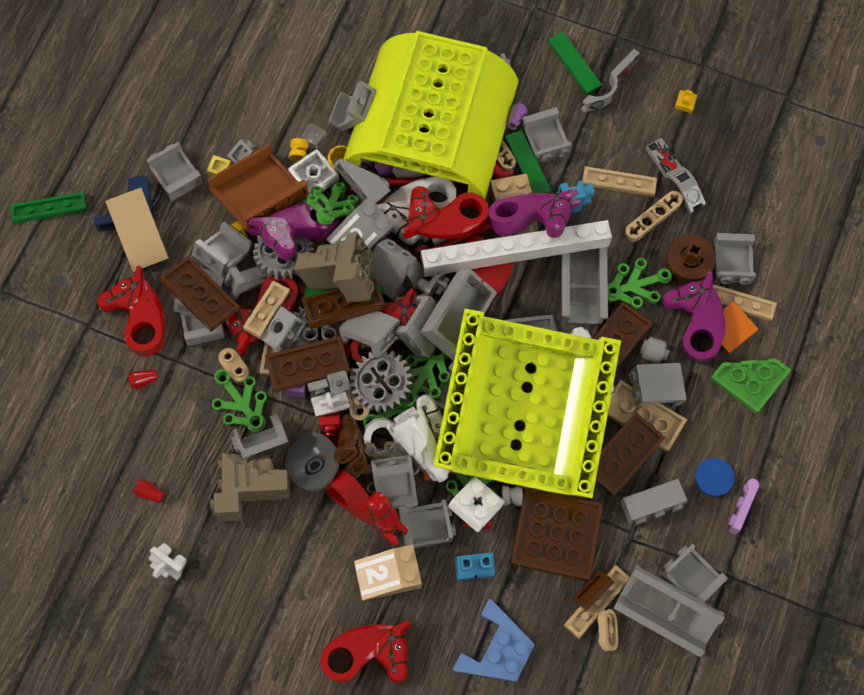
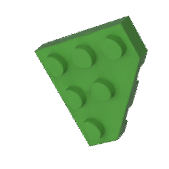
(751, 380)

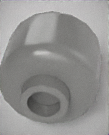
(654, 350)

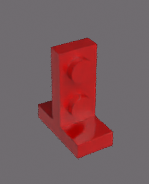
(330, 427)

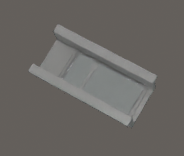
(585, 287)
(668, 611)

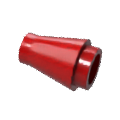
(141, 378)
(148, 491)

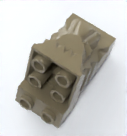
(339, 266)
(246, 481)

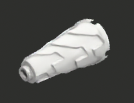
(418, 440)

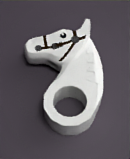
(397, 204)
(431, 412)

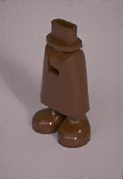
(351, 446)

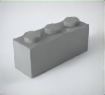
(654, 502)

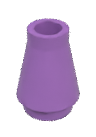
(517, 112)

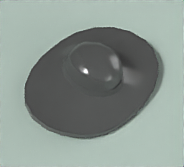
(311, 462)

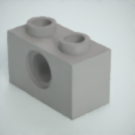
(283, 329)

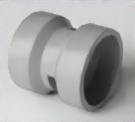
(512, 495)

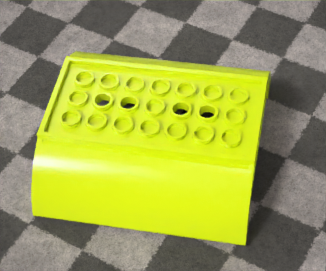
(467, 109)
(561, 414)

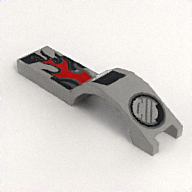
(592, 103)
(679, 175)

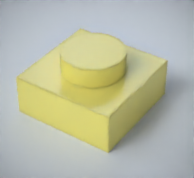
(217, 164)

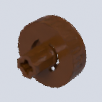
(690, 250)

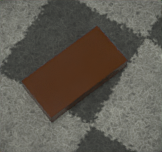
(593, 590)

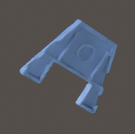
(505, 653)

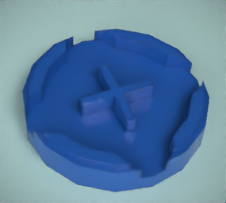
(714, 477)

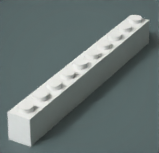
(514, 248)

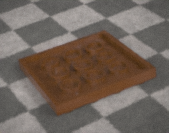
(557, 534)

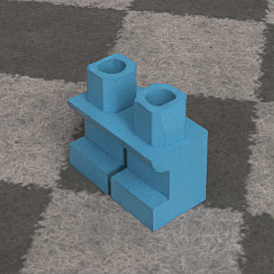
(584, 194)
(477, 564)

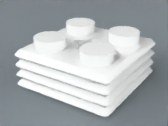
(315, 164)
(487, 507)

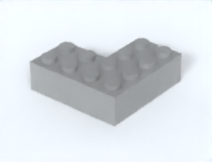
(446, 319)

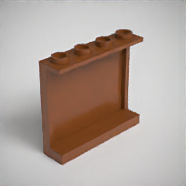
(256, 187)

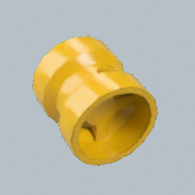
(298, 149)

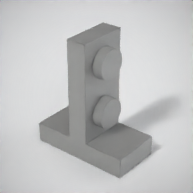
(244, 281)

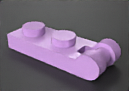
(743, 505)

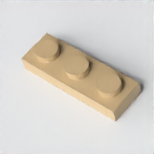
(266, 309)

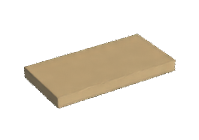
(137, 229)
(659, 416)

